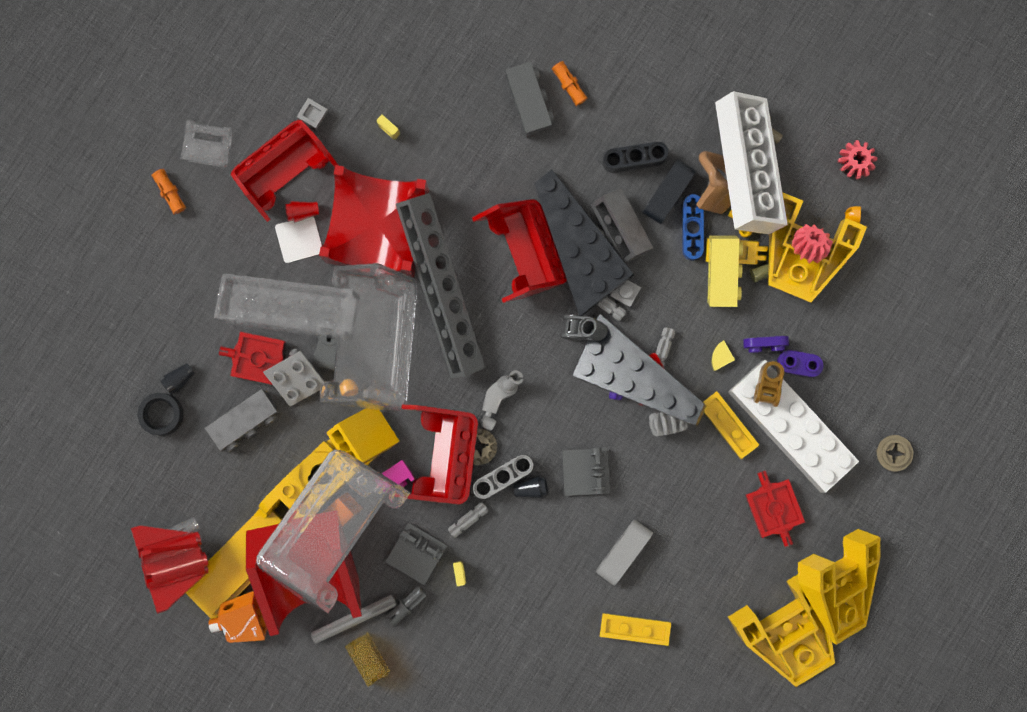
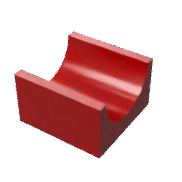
(276, 600)

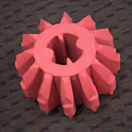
(862, 154)
(811, 243)

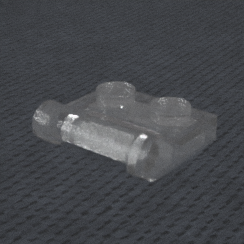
(206, 151)

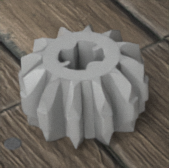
(663, 424)

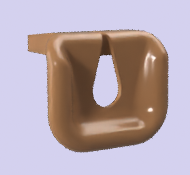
(716, 196)

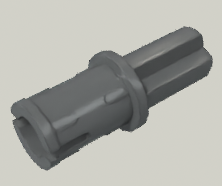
(406, 606)

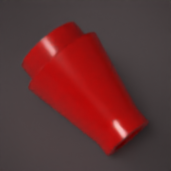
(298, 211)

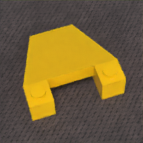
(798, 276)
(844, 588)
(788, 639)

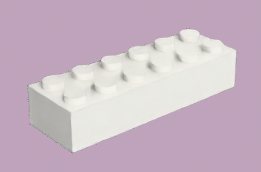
(751, 163)
(796, 431)

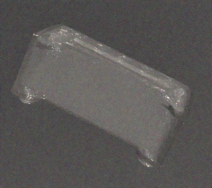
(376, 362)
(326, 526)

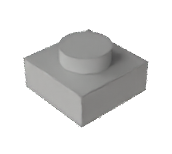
(312, 113)
(626, 293)

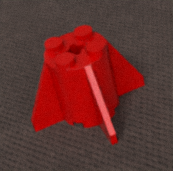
(169, 563)

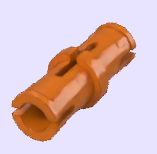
(569, 83)
(168, 191)

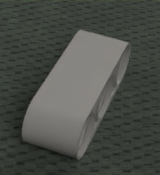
(495, 485)
(624, 552)

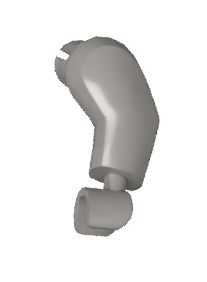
(500, 390)

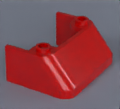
(278, 163)
(529, 244)
(451, 455)

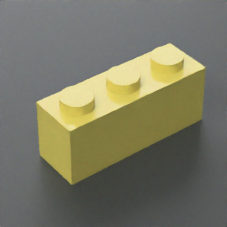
(724, 271)

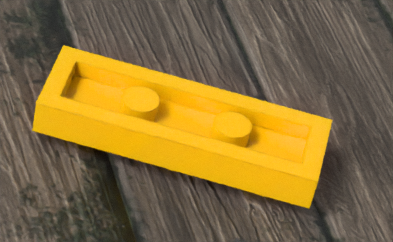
(729, 425)
(635, 629)

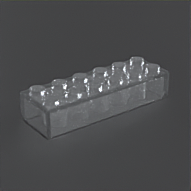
(287, 306)

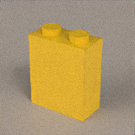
(363, 435)

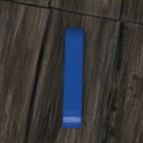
(700, 221)

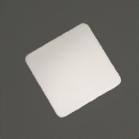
(298, 239)

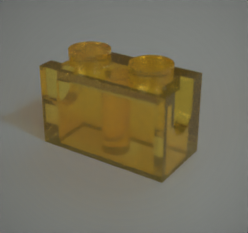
(367, 659)

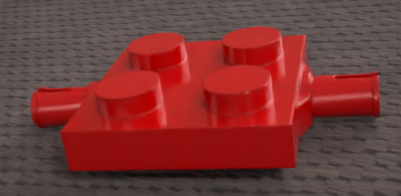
(253, 356)
(775, 508)

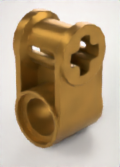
(769, 385)

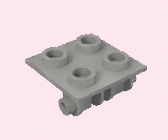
(295, 378)

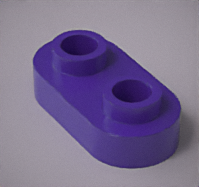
(776, 343)
(800, 363)

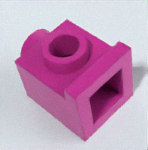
(399, 473)

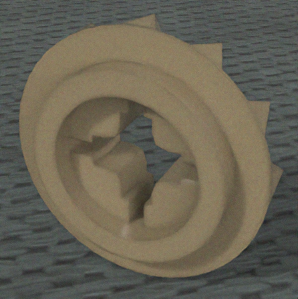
(902, 446)
(487, 453)

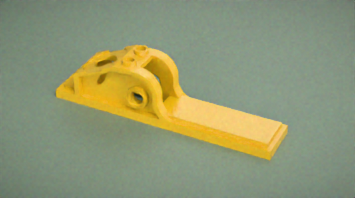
(227, 567)

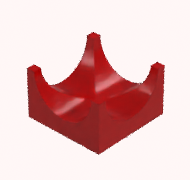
(367, 223)

